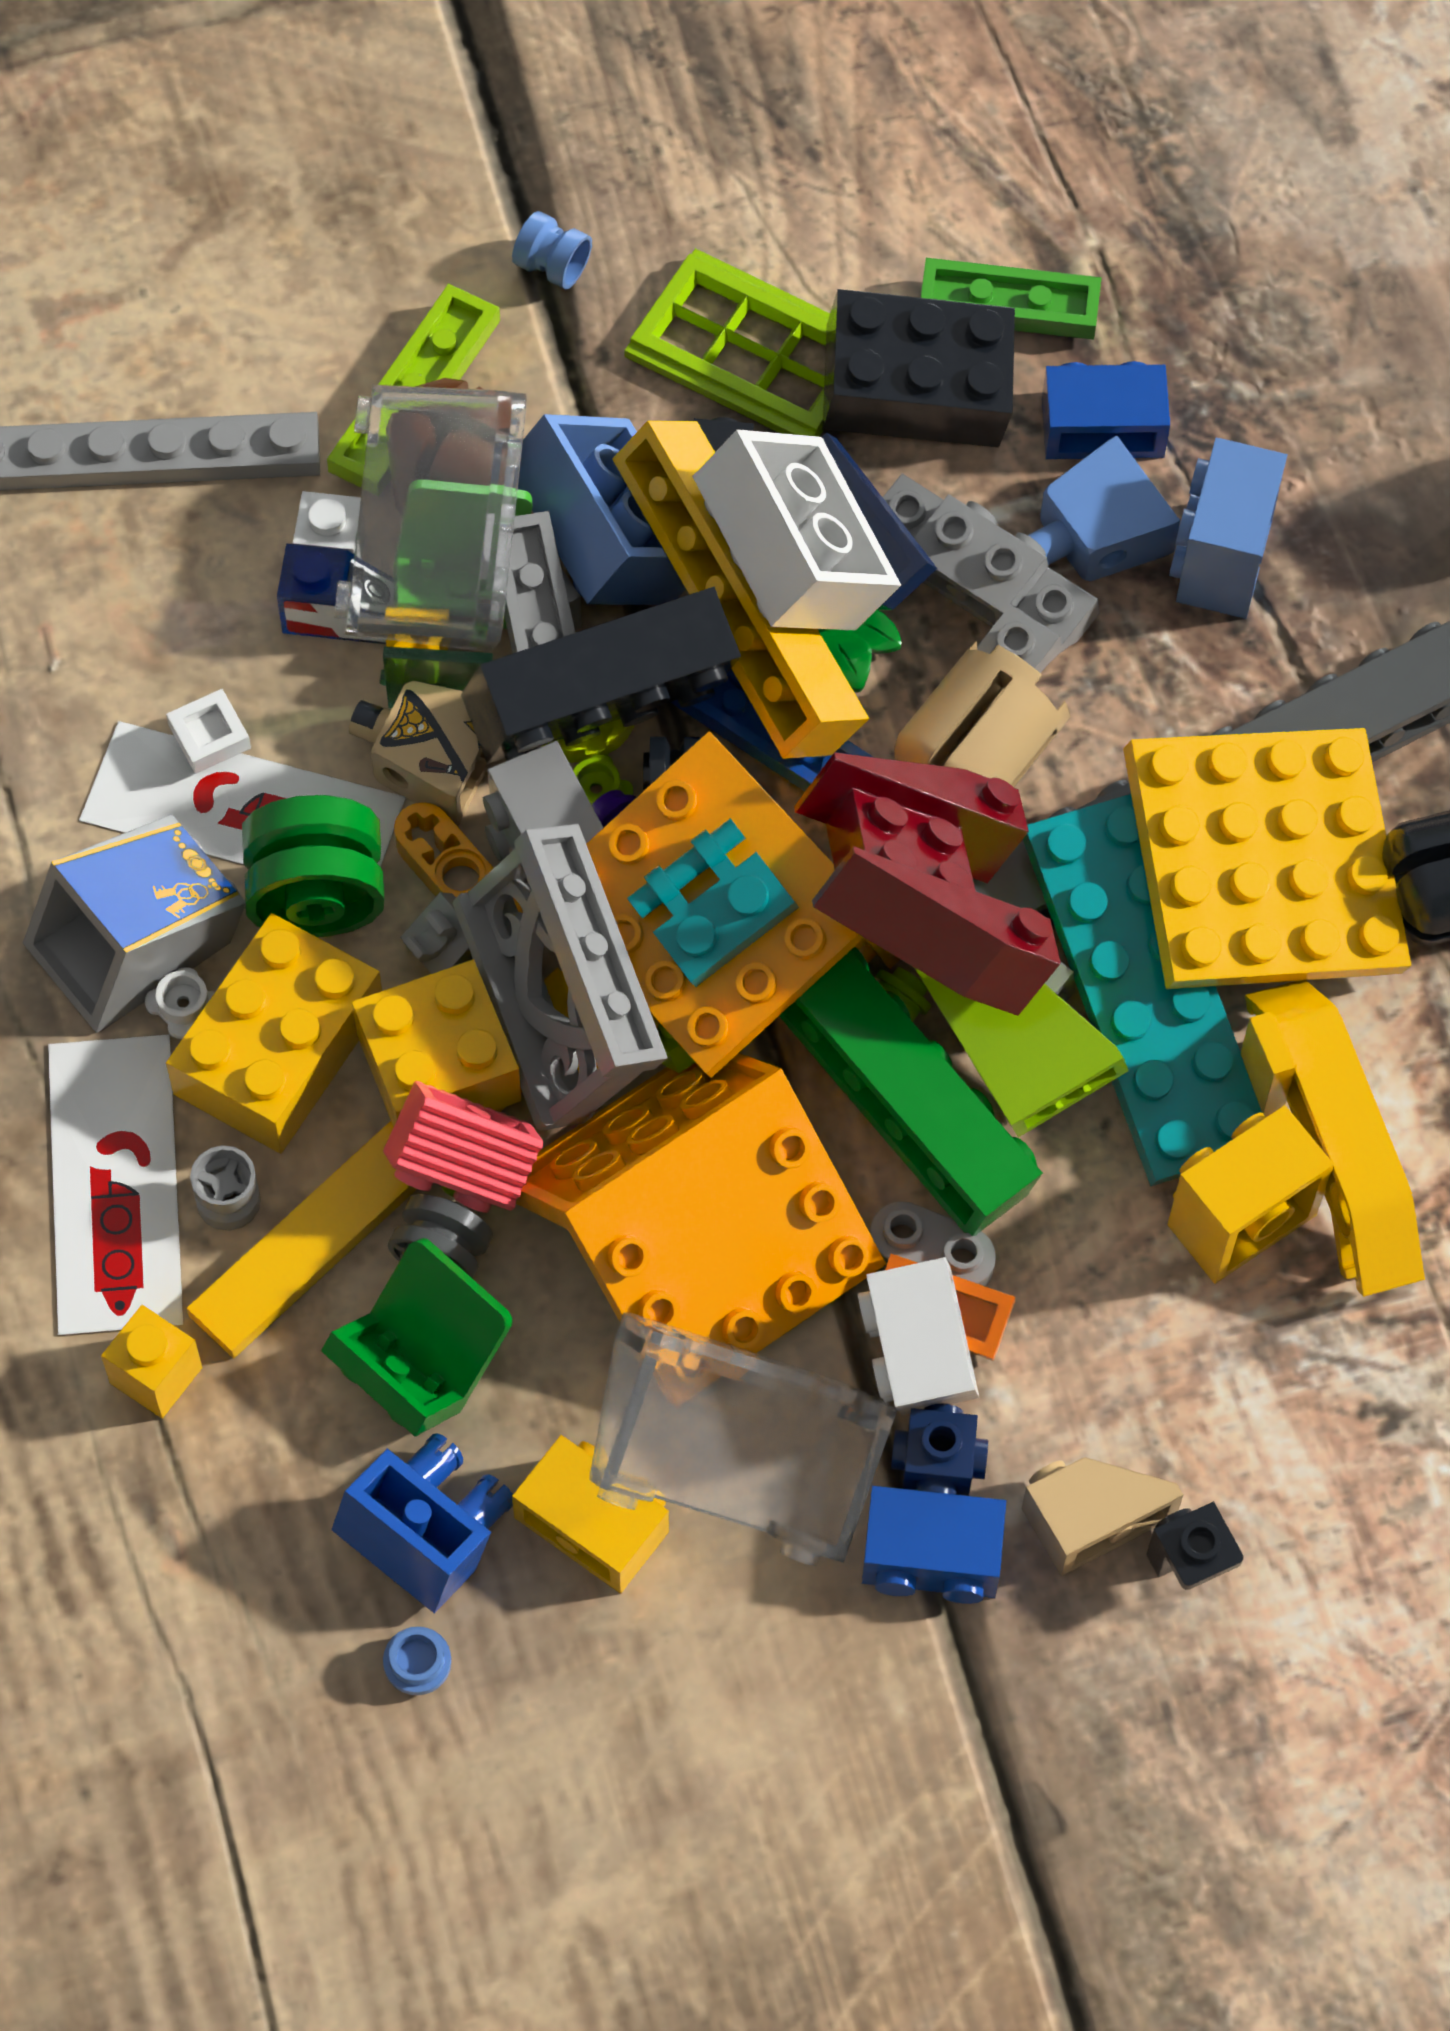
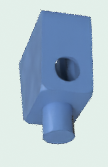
(1105, 515)

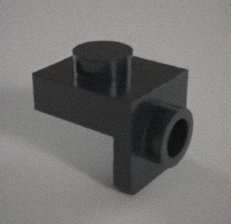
(1193, 1546)

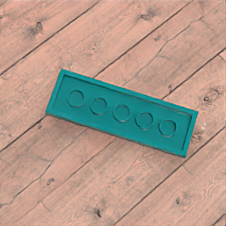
(1180, 1051)

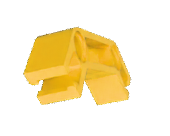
(1335, 1105)

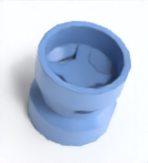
(549, 249)

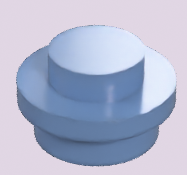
(417, 1660)

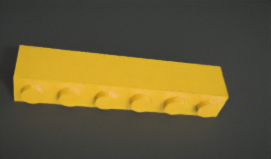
(781, 669)

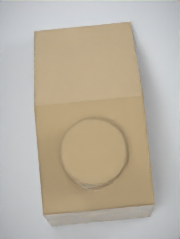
(1093, 1508)

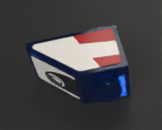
(309, 592)

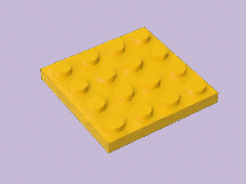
(1265, 857)

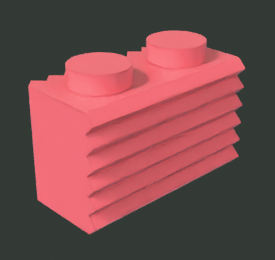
(462, 1148)

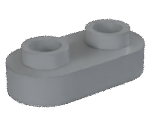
(933, 1238)

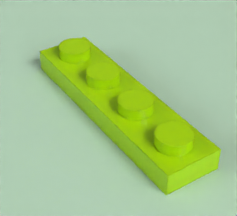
(437, 350)

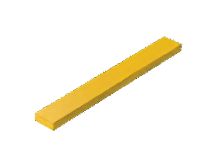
(311, 1237)

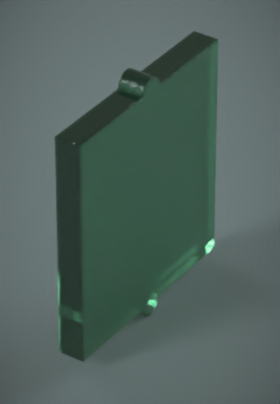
(428, 666)

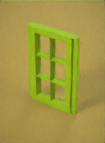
(718, 384)

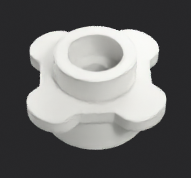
(173, 987)

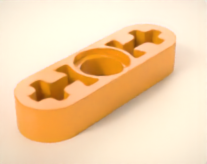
(448, 838)

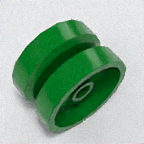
(313, 864)

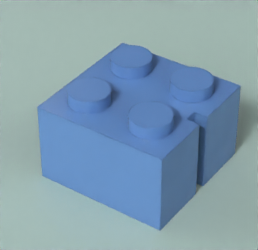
(1226, 526)

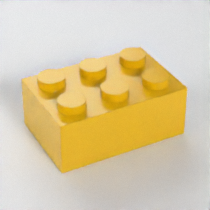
(273, 1033)

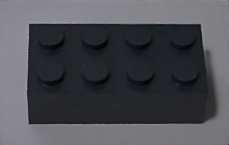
(601, 677)

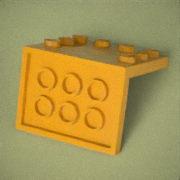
(776, 969)
(707, 1204)

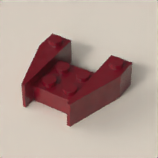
(906, 866)

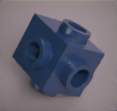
(940, 1450)

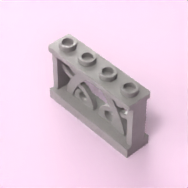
(605, 1002)

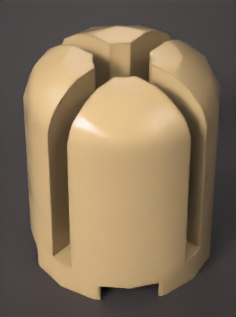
(984, 718)

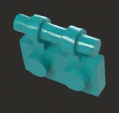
(725, 916)

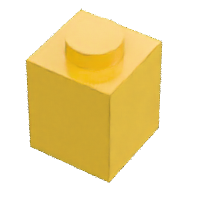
(151, 1361)

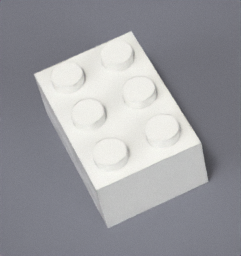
(796, 531)

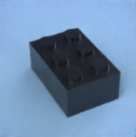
(919, 368)

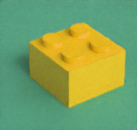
(437, 1034)
(1248, 1192)

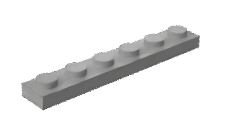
(159, 451)

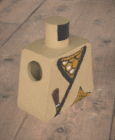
(424, 746)

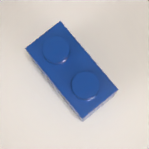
(1097, 402)
(934, 1544)

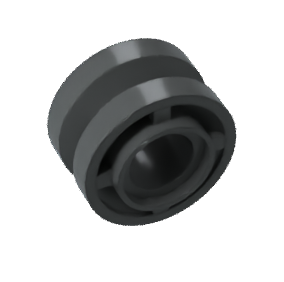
(447, 1225)

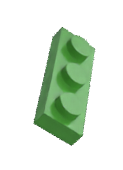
(1042, 299)

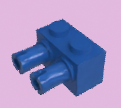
(416, 1530)

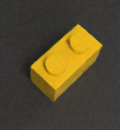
(565, 1511)

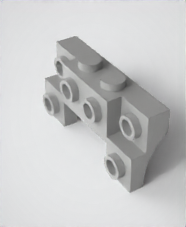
(994, 575)

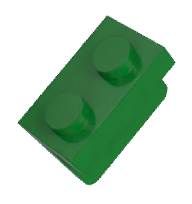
(422, 1340)

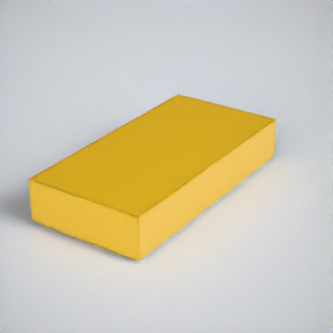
(1268, 1062)

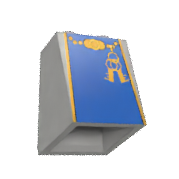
(129, 917)

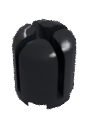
(1420, 861)

